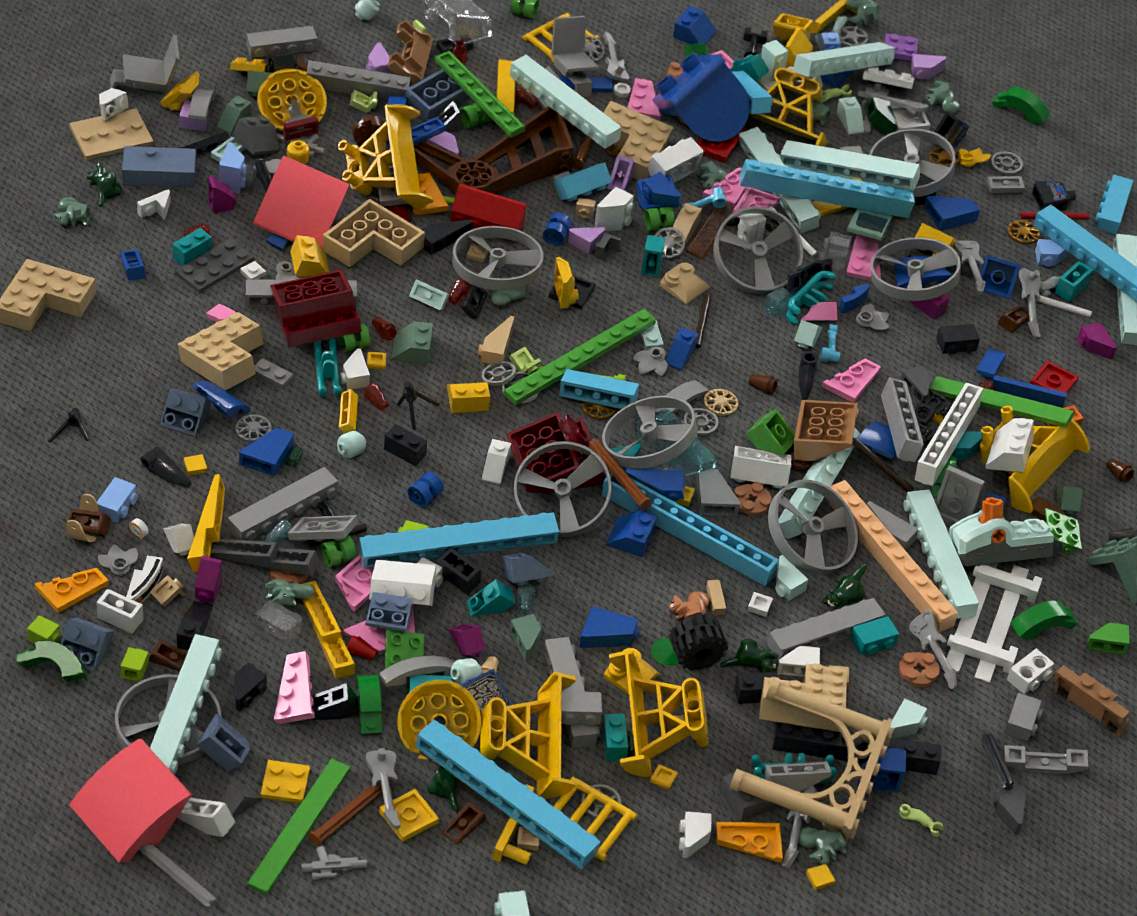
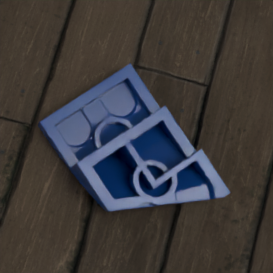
(902, 277)
(220, 398)
(878, 439)

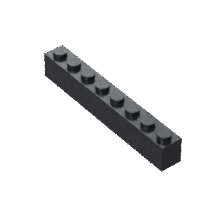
(818, 742)

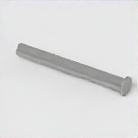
(178, 874)

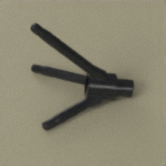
(411, 395)
(72, 420)

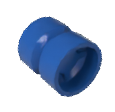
(557, 229)
(425, 489)

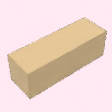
(716, 597)

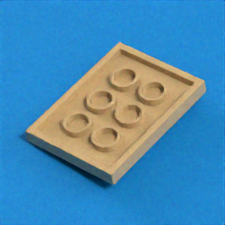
(109, 137)

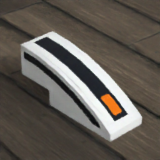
(145, 580)

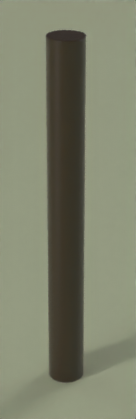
(703, 317)
(883, 466)

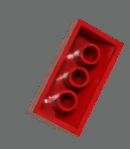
(487, 209)

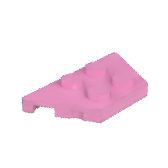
(355, 583)
(373, 635)

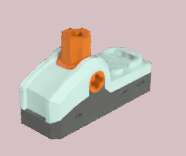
(991, 539)

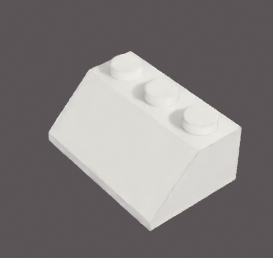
(677, 160)
(1011, 446)
(760, 467)
(404, 580)

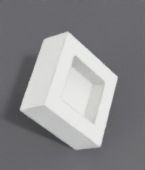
(253, 271)
(760, 604)

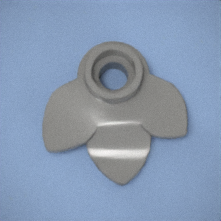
(285, 271)
(870, 318)
(650, 362)
(117, 557)

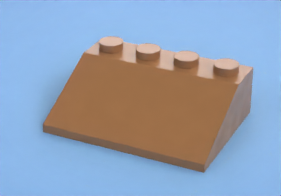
(824, 428)

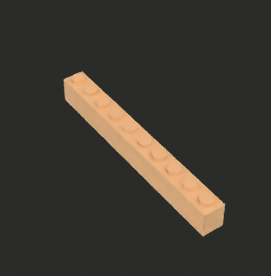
(896, 560)

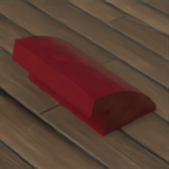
(316, 308)
(552, 464)

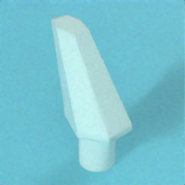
(839, 23)

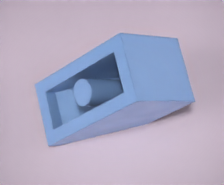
(828, 39)
(1049, 253)

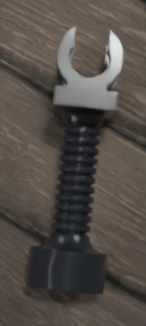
(754, 38)

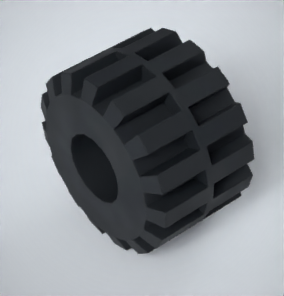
(698, 641)

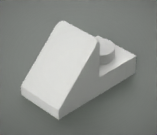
(156, 203)

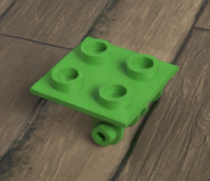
(1064, 530)
(402, 646)

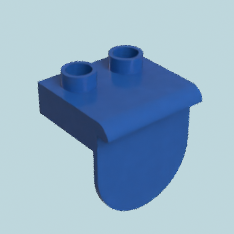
(705, 97)

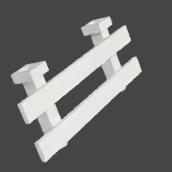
(992, 652)

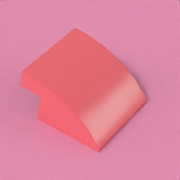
(300, 201)
(131, 801)

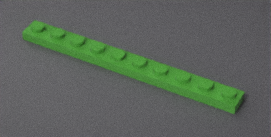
(579, 356)

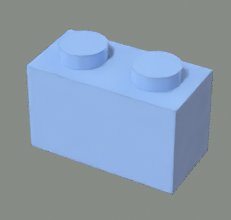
(117, 499)

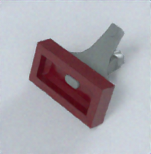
(299, 124)

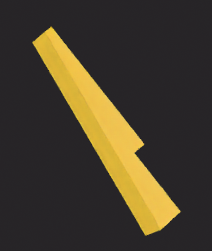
(505, 85)
(209, 524)
(328, 634)

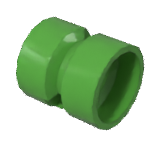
(529, 10)
(473, 115)
(659, 218)
(354, 340)
(338, 551)

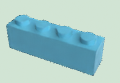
(759, 99)
(1113, 204)
(598, 389)

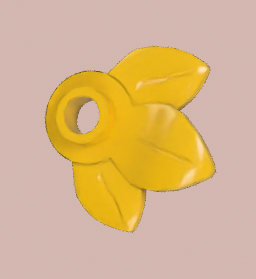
(972, 157)

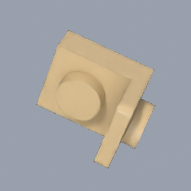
(585, 208)
(167, 590)

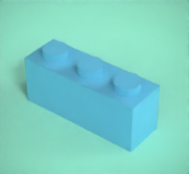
(583, 182)

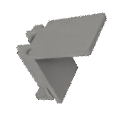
(569, 53)
(148, 72)

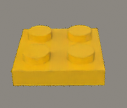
(244, 65)
(285, 781)
(413, 814)

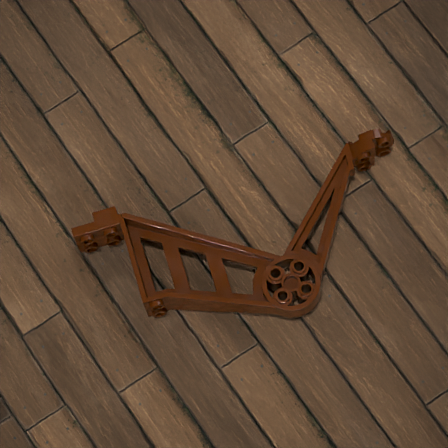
(478, 171)

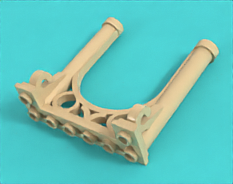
(833, 816)

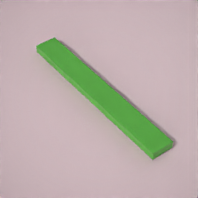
(480, 94)
(997, 400)
(298, 827)

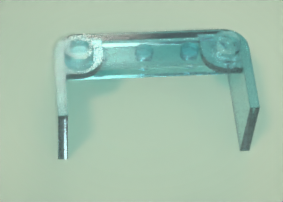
(694, 459)

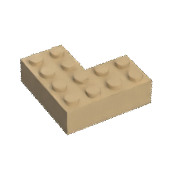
(639, 136)
(370, 229)
(42, 287)
(223, 350)
(818, 681)

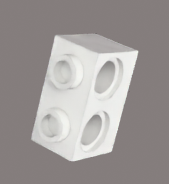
(1031, 671)

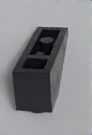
(444, 234)
(193, 623)
(335, 703)

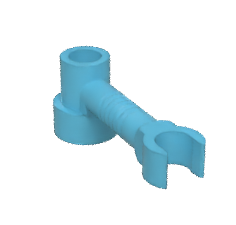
(718, 199)
(830, 353)

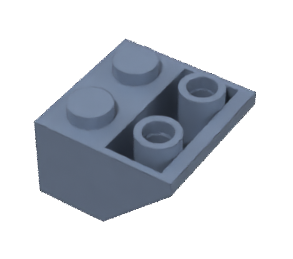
(185, 411)
(523, 567)
(389, 612)
(87, 641)
(224, 744)

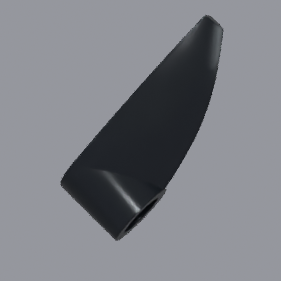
(807, 373)
(164, 466)

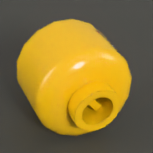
(298, 151)

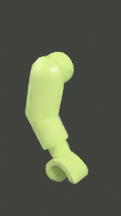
(829, 93)
(912, 814)

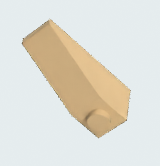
(686, 222)
(496, 343)

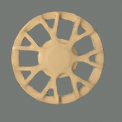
(720, 402)

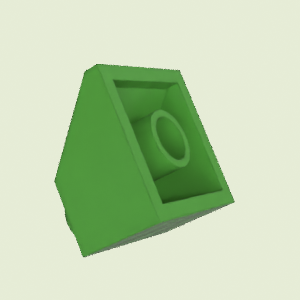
(772, 433)

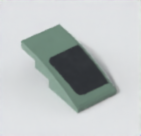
(870, 224)

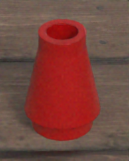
(359, 647)

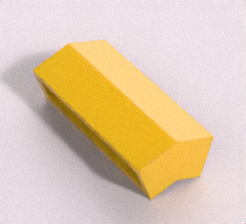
(348, 411)

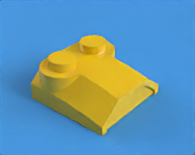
(181, 92)
(564, 284)
(619, 677)

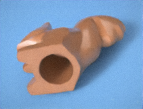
(696, 604)

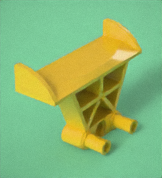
(809, 89)
(364, 177)
(1042, 460)
(689, 694)
(547, 738)

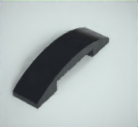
(802, 274)

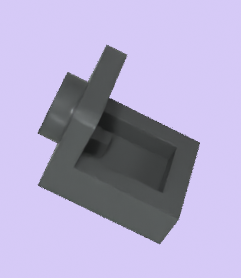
(607, 242)

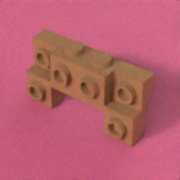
(414, 55)
(1092, 698)

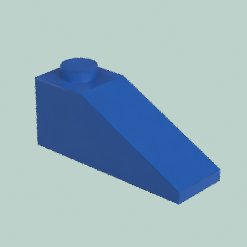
(663, 481)

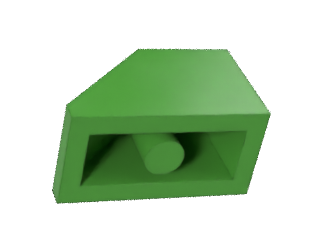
(1110, 639)

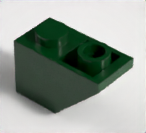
(881, 115)

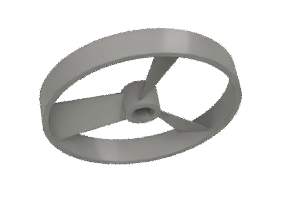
(913, 137)
(500, 257)
(916, 268)
(763, 278)
(680, 433)
(563, 487)
(814, 559)
(170, 680)

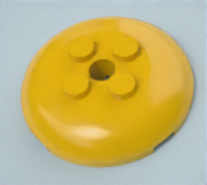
(288, 86)
(437, 699)

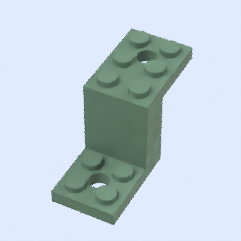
(1125, 559)

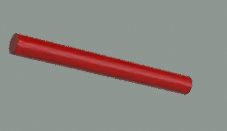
(1079, 216)

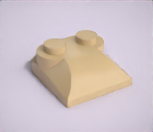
(684, 283)

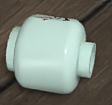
(367, 9)
(351, 444)
(465, 670)

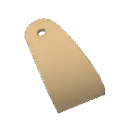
(77, 532)

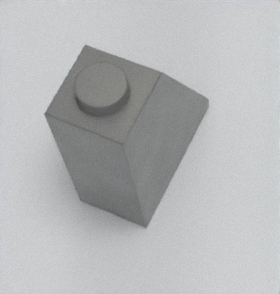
(715, 495)

